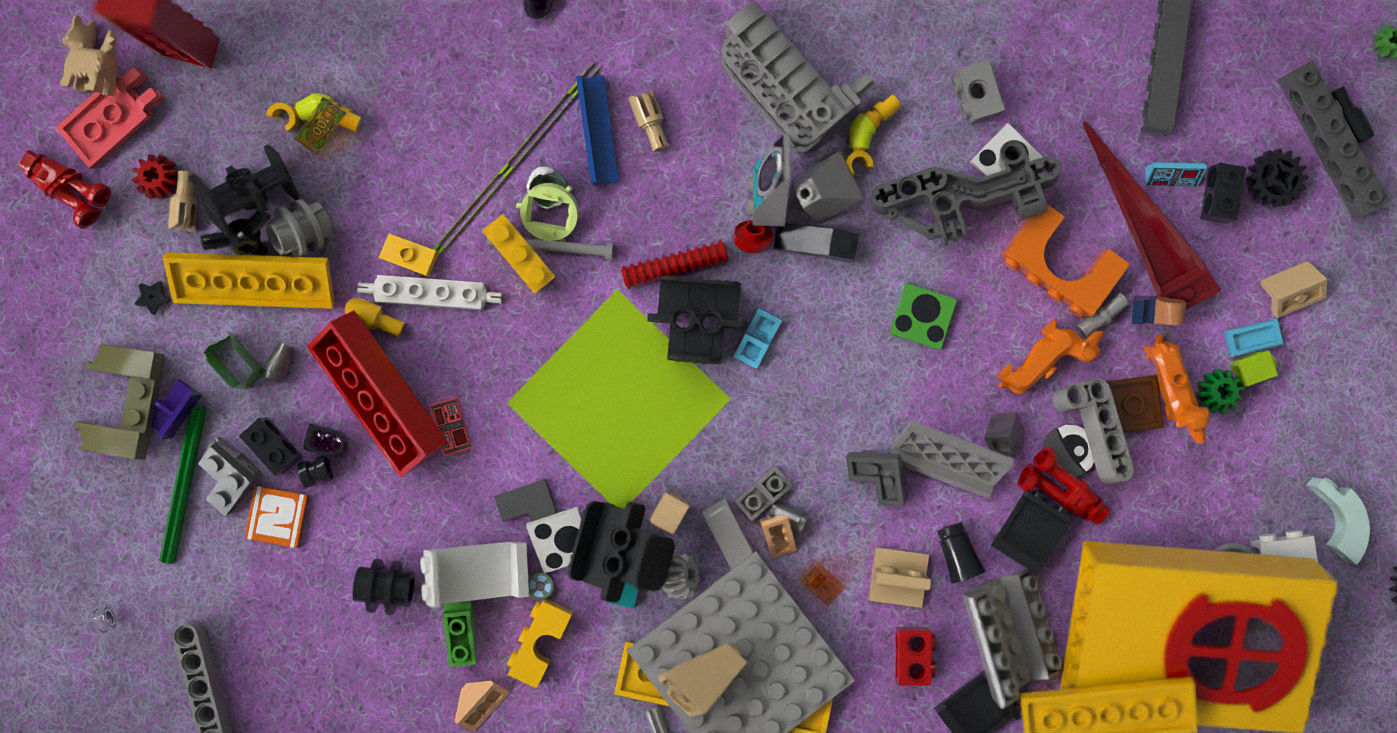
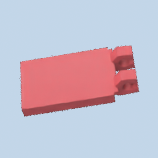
(106, 121)

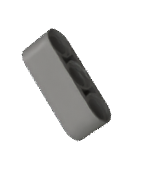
(727, 532)

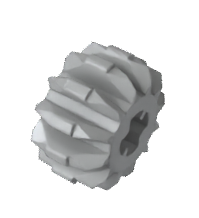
(682, 577)

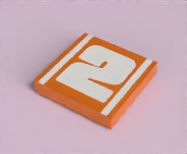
(276, 516)

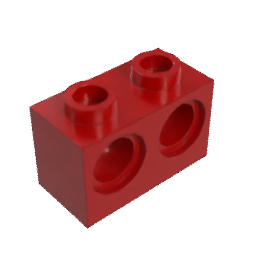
(907, 656)

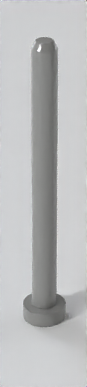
(569, 247)

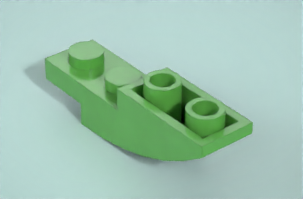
(460, 633)

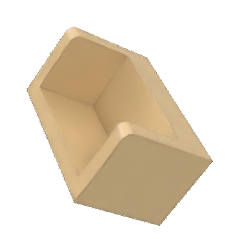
(669, 512)

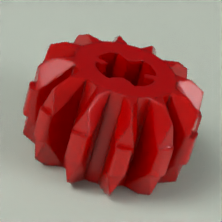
(159, 186)

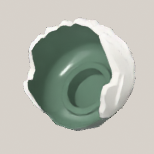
(546, 175)

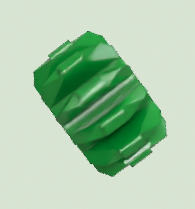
(1213, 398)

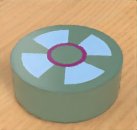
(540, 585)

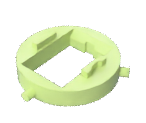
(550, 192)

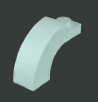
(1351, 519)

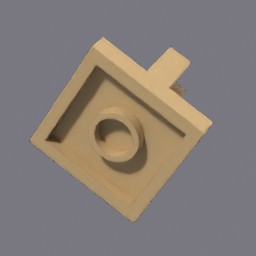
(899, 577)

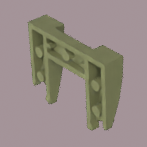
(134, 433)

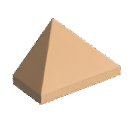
(778, 535)
(477, 703)

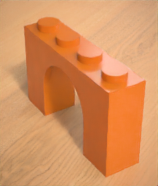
(1083, 295)

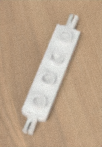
(429, 292)

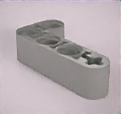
(1111, 463)

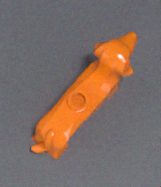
(1046, 353)
(1177, 389)

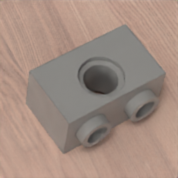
(981, 77)

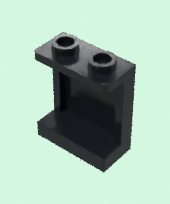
(1032, 531)
(974, 710)

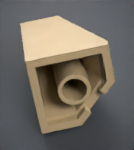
(702, 679)

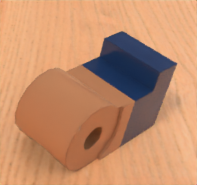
(1158, 310)

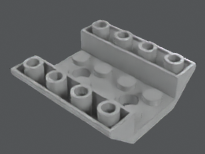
(1012, 633)

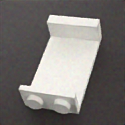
(475, 572)

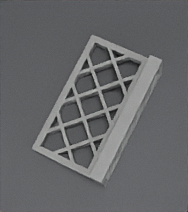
(957, 469)

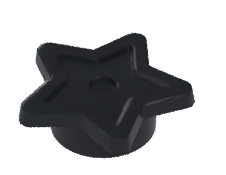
(159, 297)

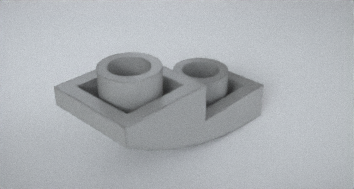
(762, 494)

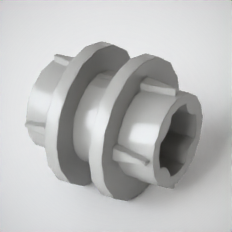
(302, 226)

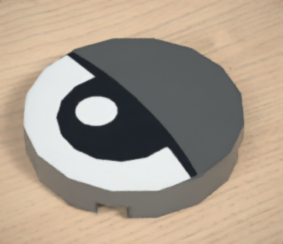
(1072, 448)

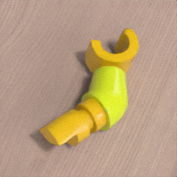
(304, 109)
(865, 126)

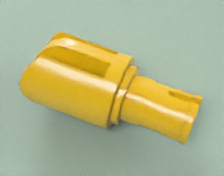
(373, 316)

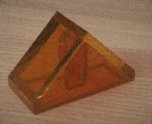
(821, 582)

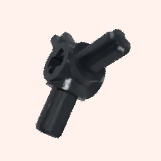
(245, 236)

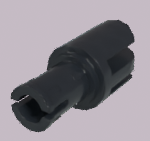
(1353, 115)

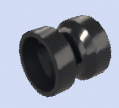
(316, 471)

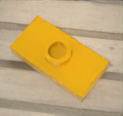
(408, 255)

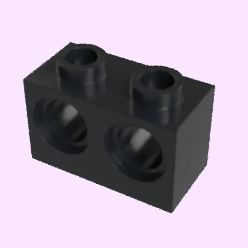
(1223, 193)
(271, 446)

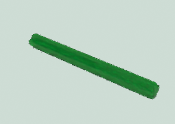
(182, 485)

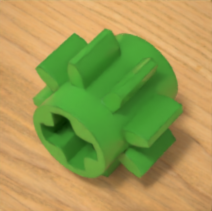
(1383, 43)

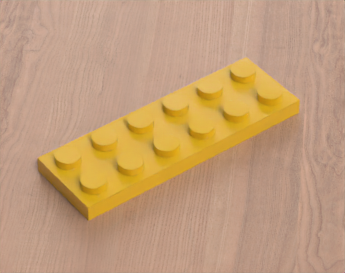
(249, 280)
(1117, 708)

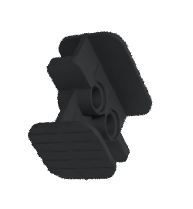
(244, 190)
(698, 299)
(603, 545)

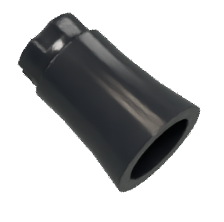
(959, 553)

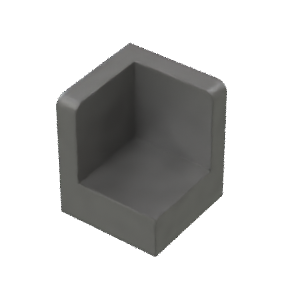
(1004, 433)

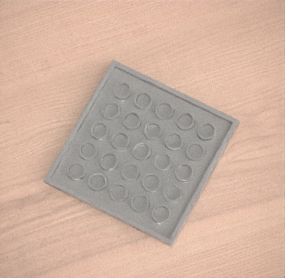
(787, 659)

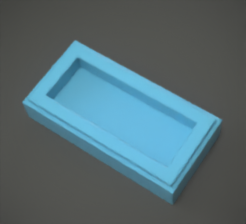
(1253, 337)

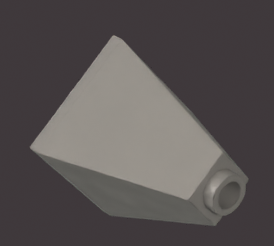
(827, 188)

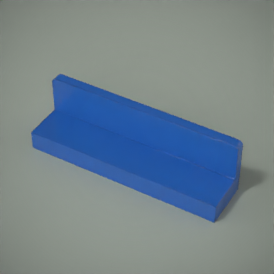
(597, 130)

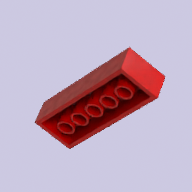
(162, 28)
(377, 393)

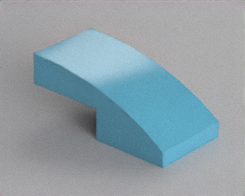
(758, 337)

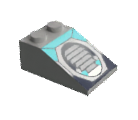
(770, 185)

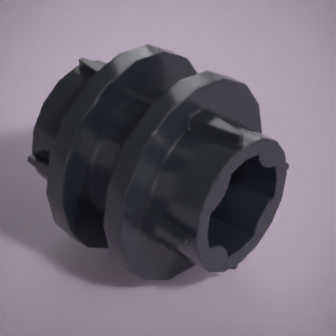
(383, 586)

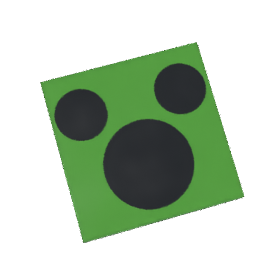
(922, 316)

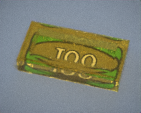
(320, 125)

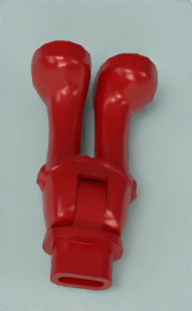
(1076, 498)

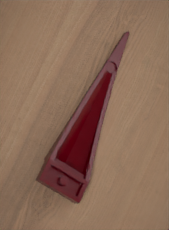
(1168, 257)

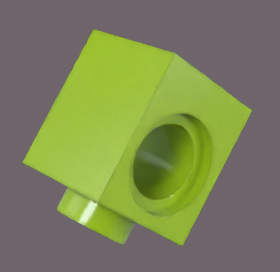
(1254, 367)

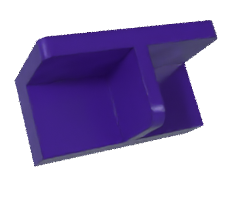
(174, 409)

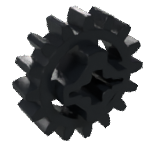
(1273, 165)

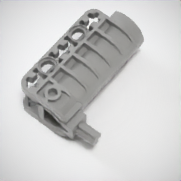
(787, 79)

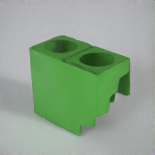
(224, 373)

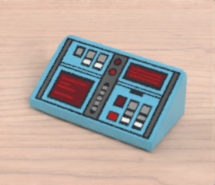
(1174, 174)

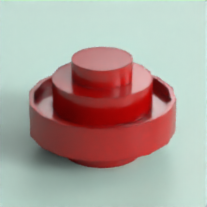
(752, 238)

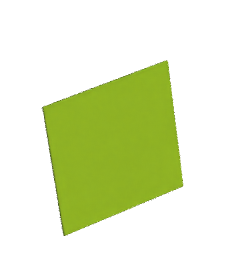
(617, 401)

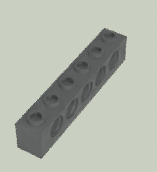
(1333, 140)

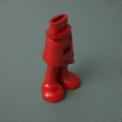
(55, 181)

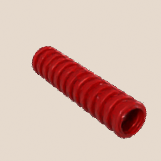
(675, 264)

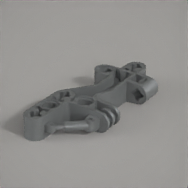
(1013, 183)

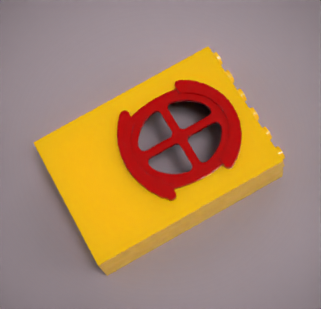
(1146, 603)

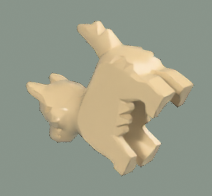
(88, 65)

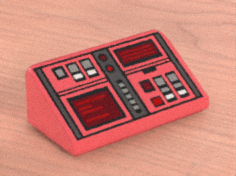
(450, 421)

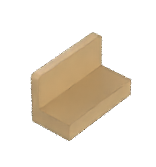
(1295, 288)

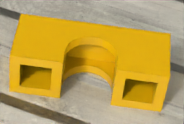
(518, 253)
(527, 663)

